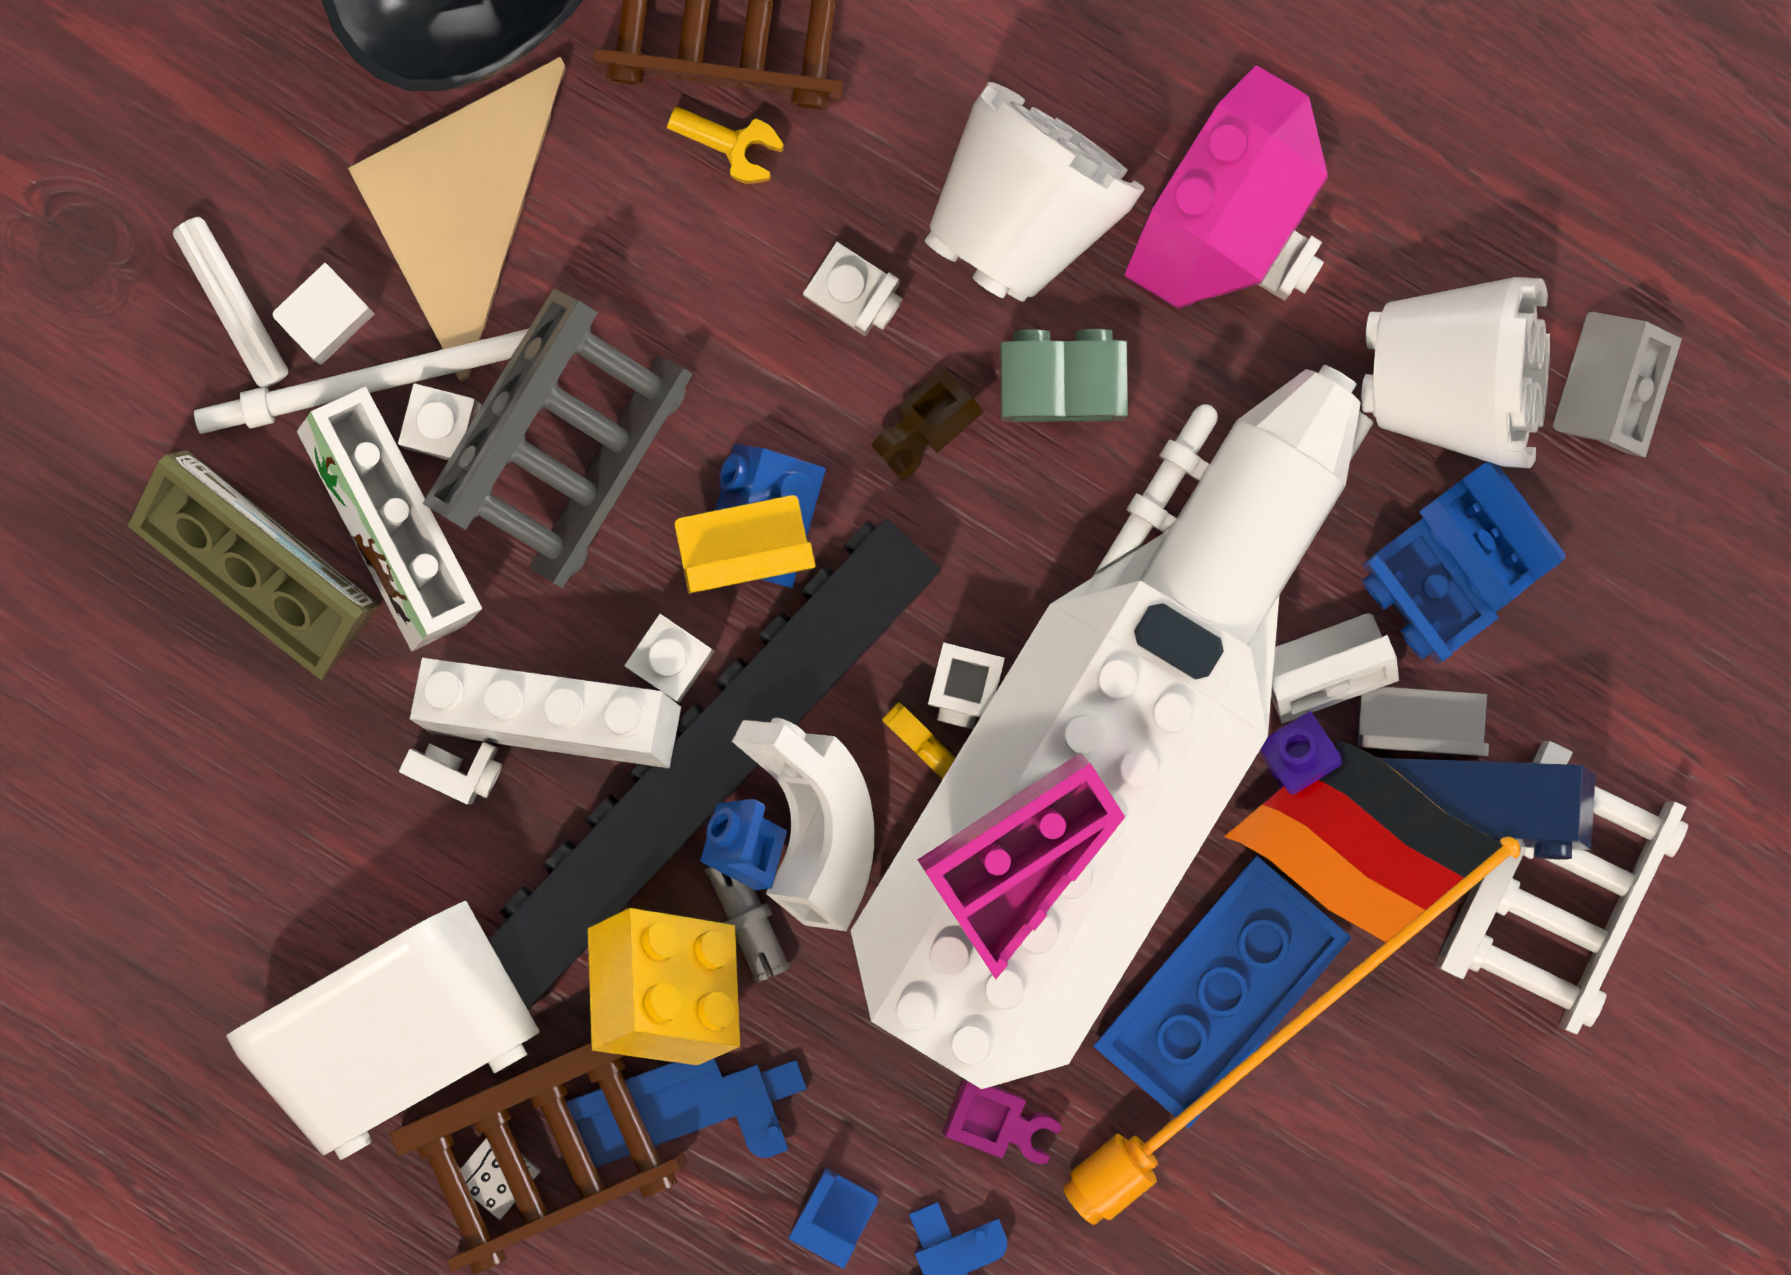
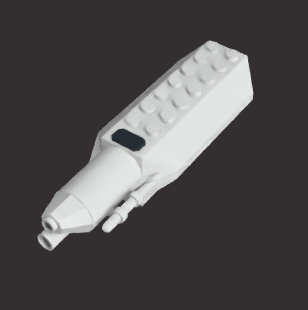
(1167, 694)

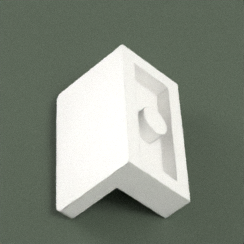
(1331, 667)

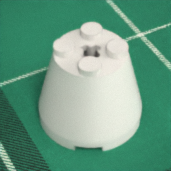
(1025, 196)
(1463, 369)

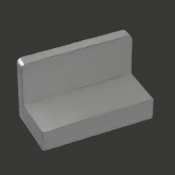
(1617, 382)
(1422, 721)

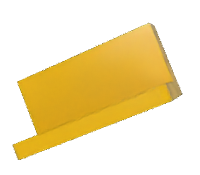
(743, 544)

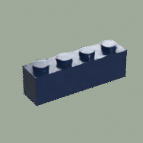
(1532, 802)

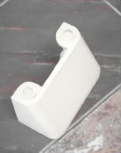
(387, 1031)

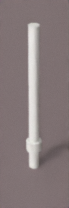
(261, 407)

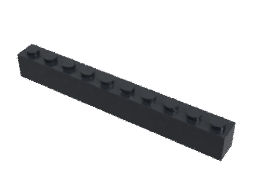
(669, 805)

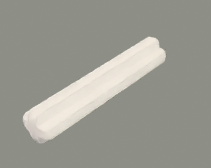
(230, 302)

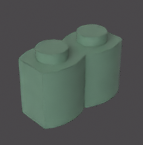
(1063, 379)

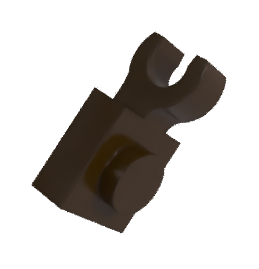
(932, 417)

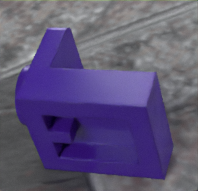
(1299, 754)

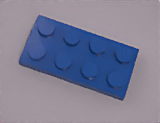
(1222, 988)

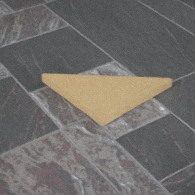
(456, 197)

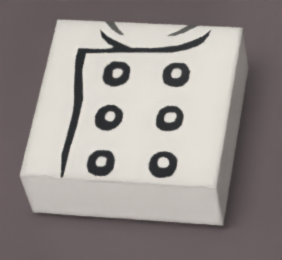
(487, 1181)

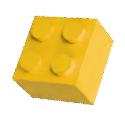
(663, 987)

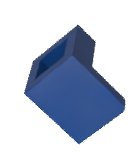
(834, 1218)

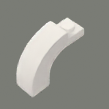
(830, 821)

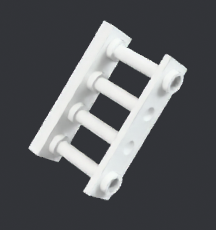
(1498, 892)

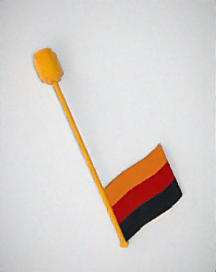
(1365, 852)

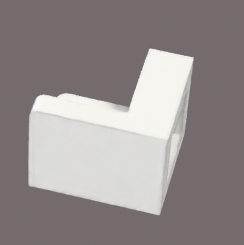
(322, 314)

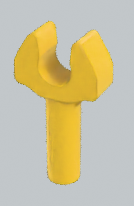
(728, 141)
(919, 739)

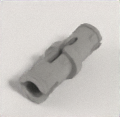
(751, 925)

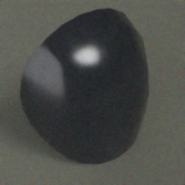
(443, 41)

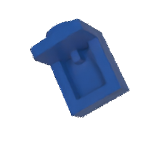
(744, 843)

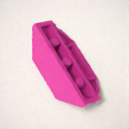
(1233, 195)

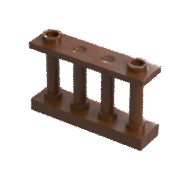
(807, 91)
(489, 1114)

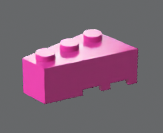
(1021, 857)

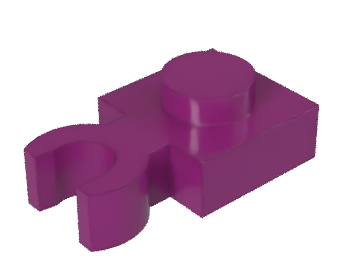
(992, 1119)

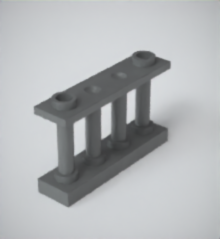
(500, 428)

